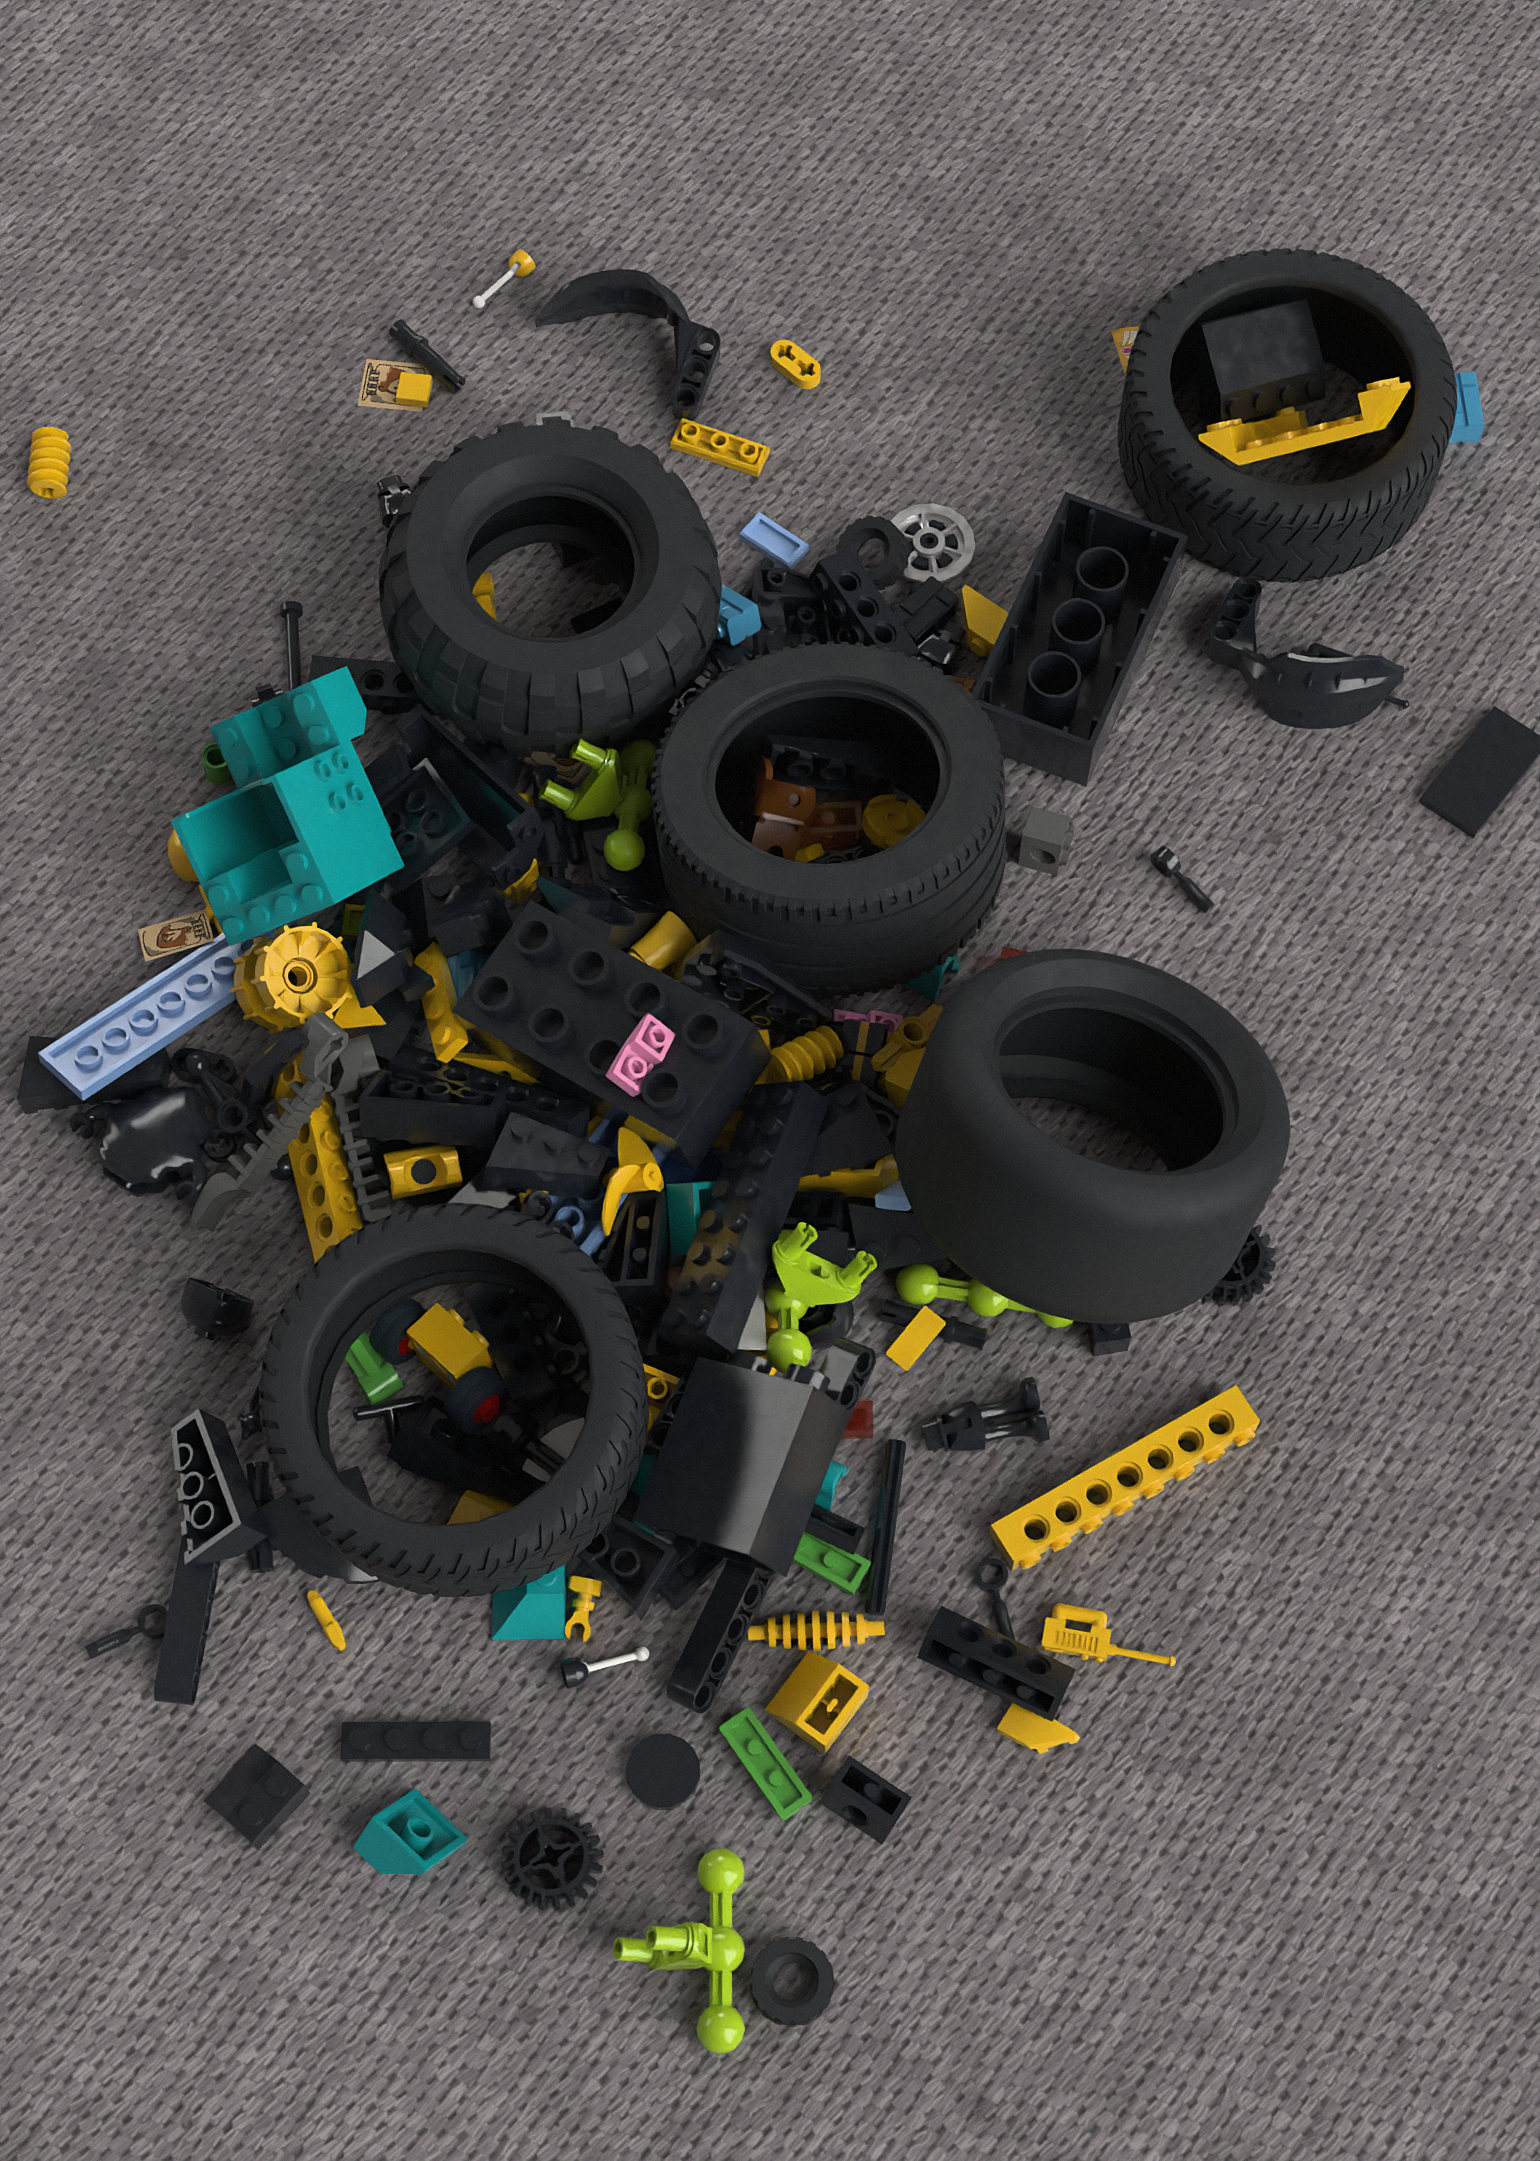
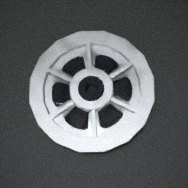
(938, 542)

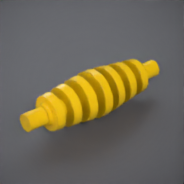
(771, 1632)

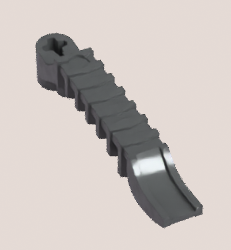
(357, 1062)
(222, 1189)

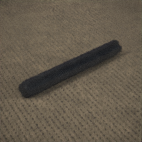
(885, 1527)

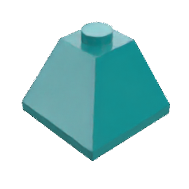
(532, 1610)
(408, 1837)

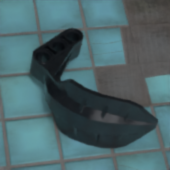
(642, 294)
(1292, 686)

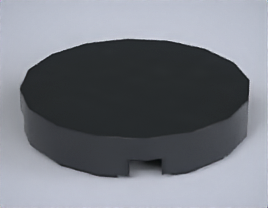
(663, 1771)

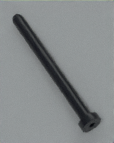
(291, 612)

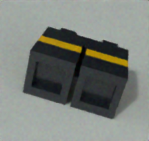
(860, 1037)

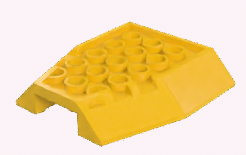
(1290, 430)

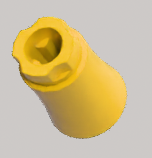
(664, 942)

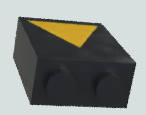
(388, 1022)

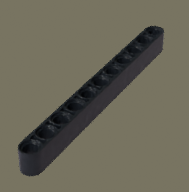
(743, 1587)

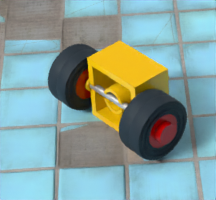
(450, 1353)

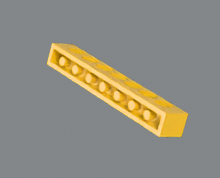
(320, 1170)
(1227, 1409)

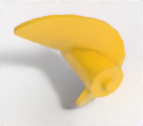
(635, 1173)

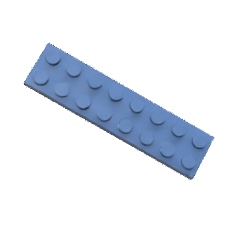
(146, 1018)

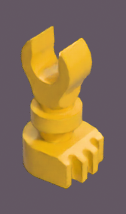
(586, 1589)

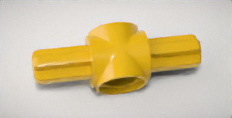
(915, 1028)

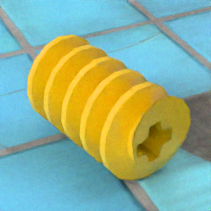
(49, 463)
(805, 1056)

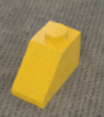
(981, 621)

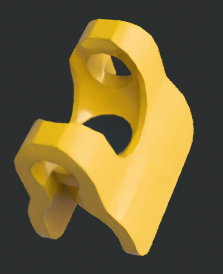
(423, 1170)

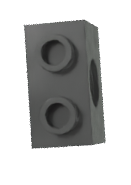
(1045, 841)

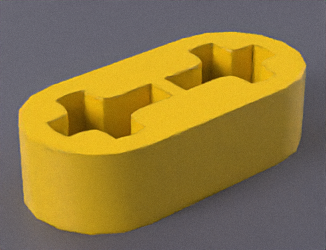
(798, 361)

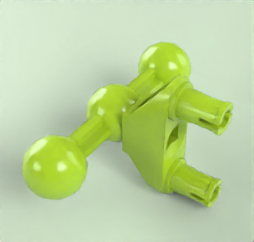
(611, 791)
(802, 1283)
(921, 1284)
(697, 1946)

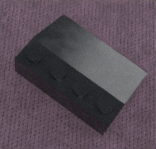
(1259, 362)

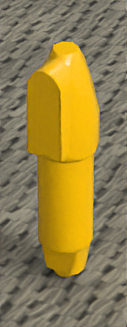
(330, 1627)

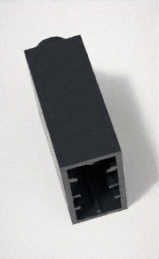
(743, 1461)

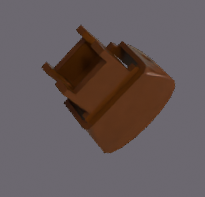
(770, 809)

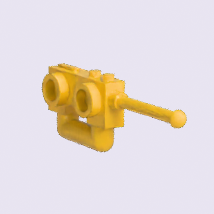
(1085, 1644)

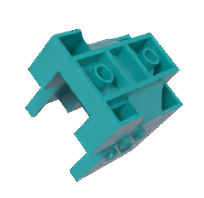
(302, 815)

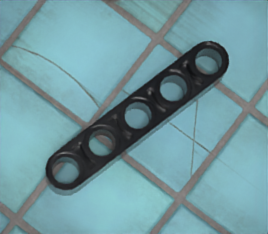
(186, 1631)

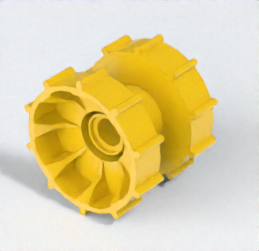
(320, 969)

